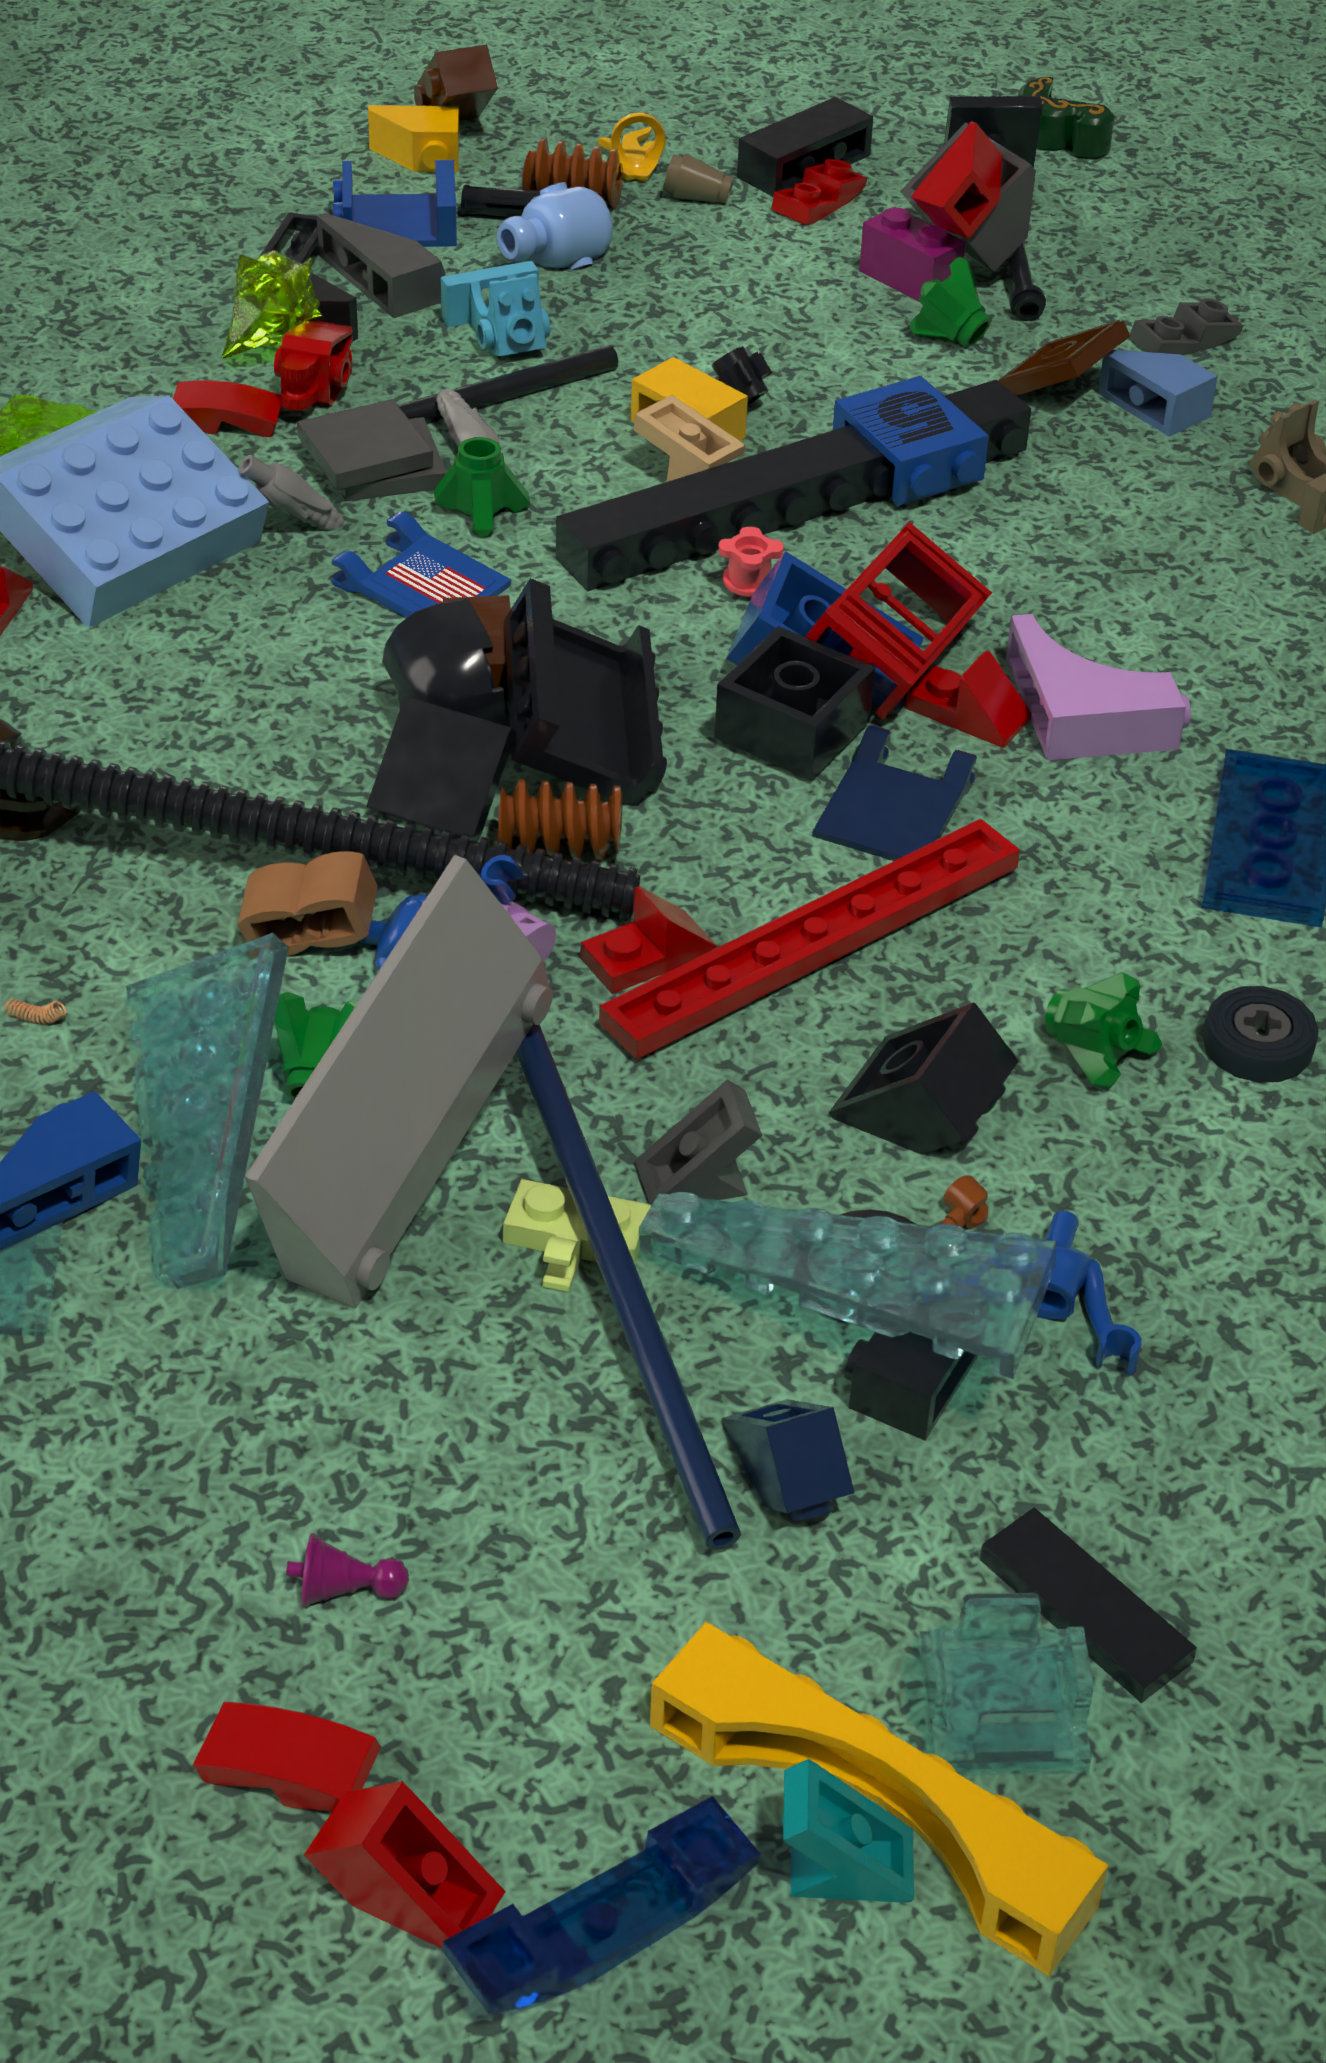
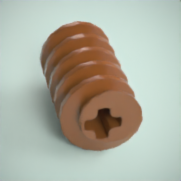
(549, 168)
(561, 819)

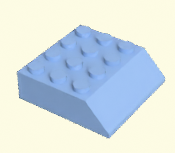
(125, 505)

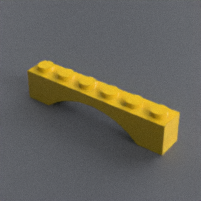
(1017, 1875)

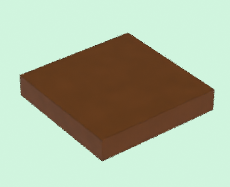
(1065, 358)

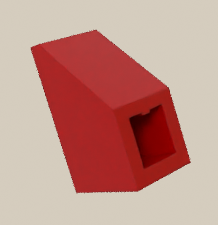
(963, 184)

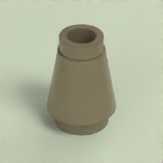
(697, 181)

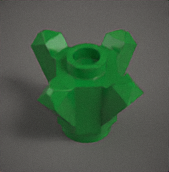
(952, 308)
(480, 484)
(1100, 1026)
(305, 1037)

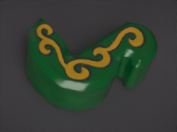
(1069, 123)

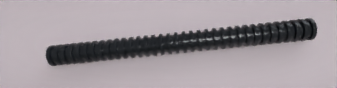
(303, 828)

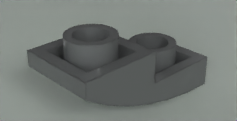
(1193, 329)

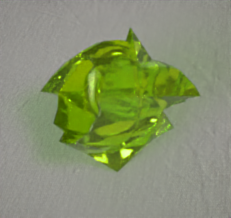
(269, 301)

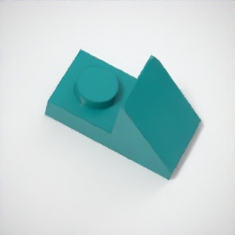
(843, 1841)

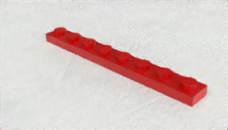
(806, 938)

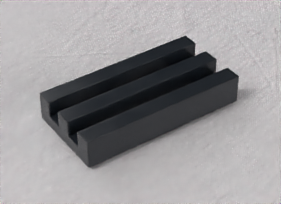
(303, 243)

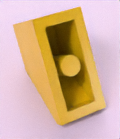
(415, 135)

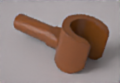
(967, 1203)

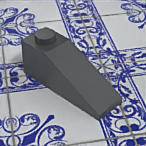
(382, 265)

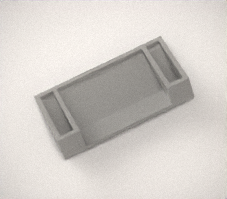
(398, 1089)

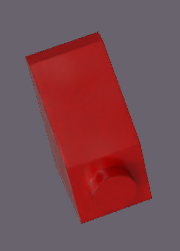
(402, 1864)

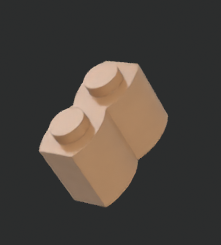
(310, 904)

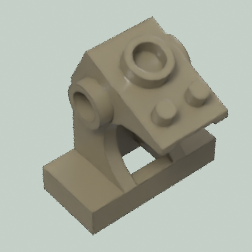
(1295, 463)

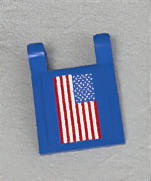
(419, 574)

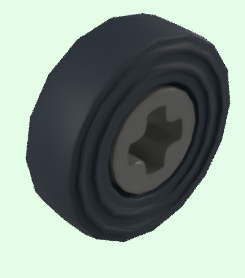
(1237, 1049)

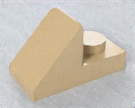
(686, 437)

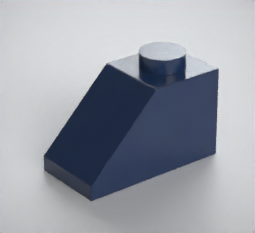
(792, 1456)

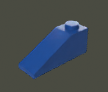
(65, 1166)

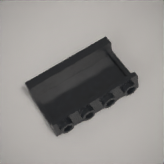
(582, 701)

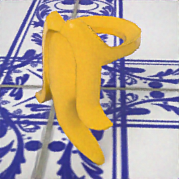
(636, 160)

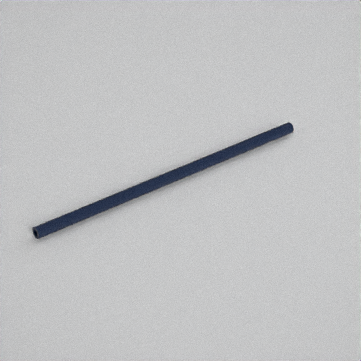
(628, 1295)

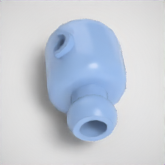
(558, 229)

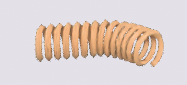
(32, 1011)

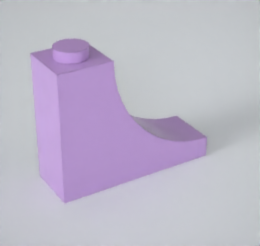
(1089, 706)

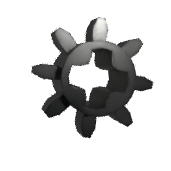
(743, 372)

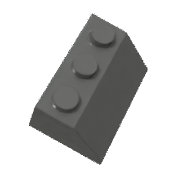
(1007, 223)

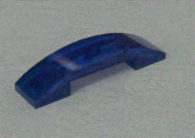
(608, 1919)

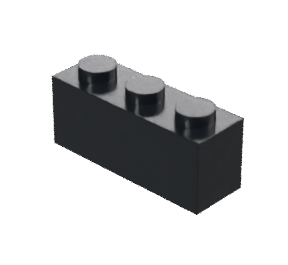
(780, 152)

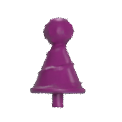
(334, 1572)

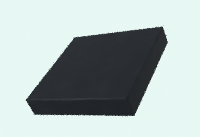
(441, 768)

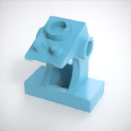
(514, 314)

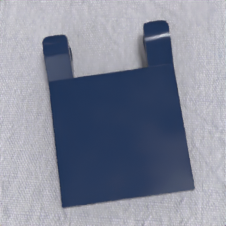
(890, 808)

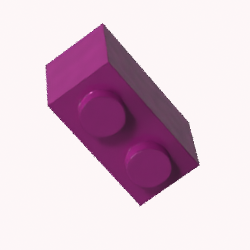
(907, 251)

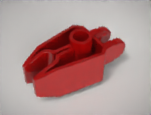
(313, 364)

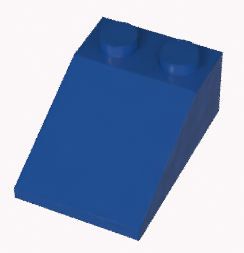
(795, 599)

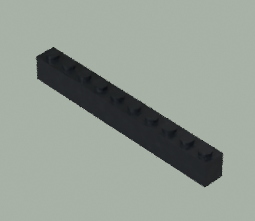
(758, 491)

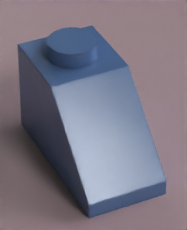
(1158, 388)

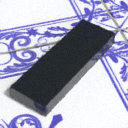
(1077, 1591)

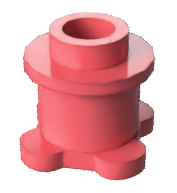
(749, 560)

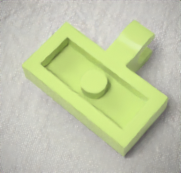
(548, 1221)

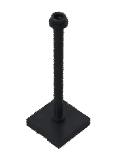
(1015, 126)

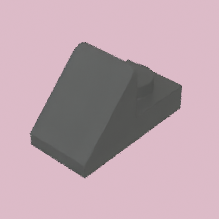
(702, 1149)

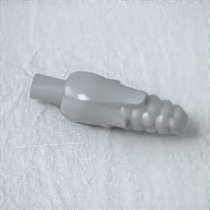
(461, 419)
(291, 494)

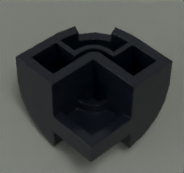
(443, 662)

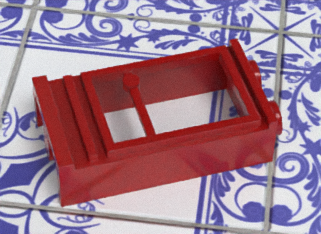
(875, 640)

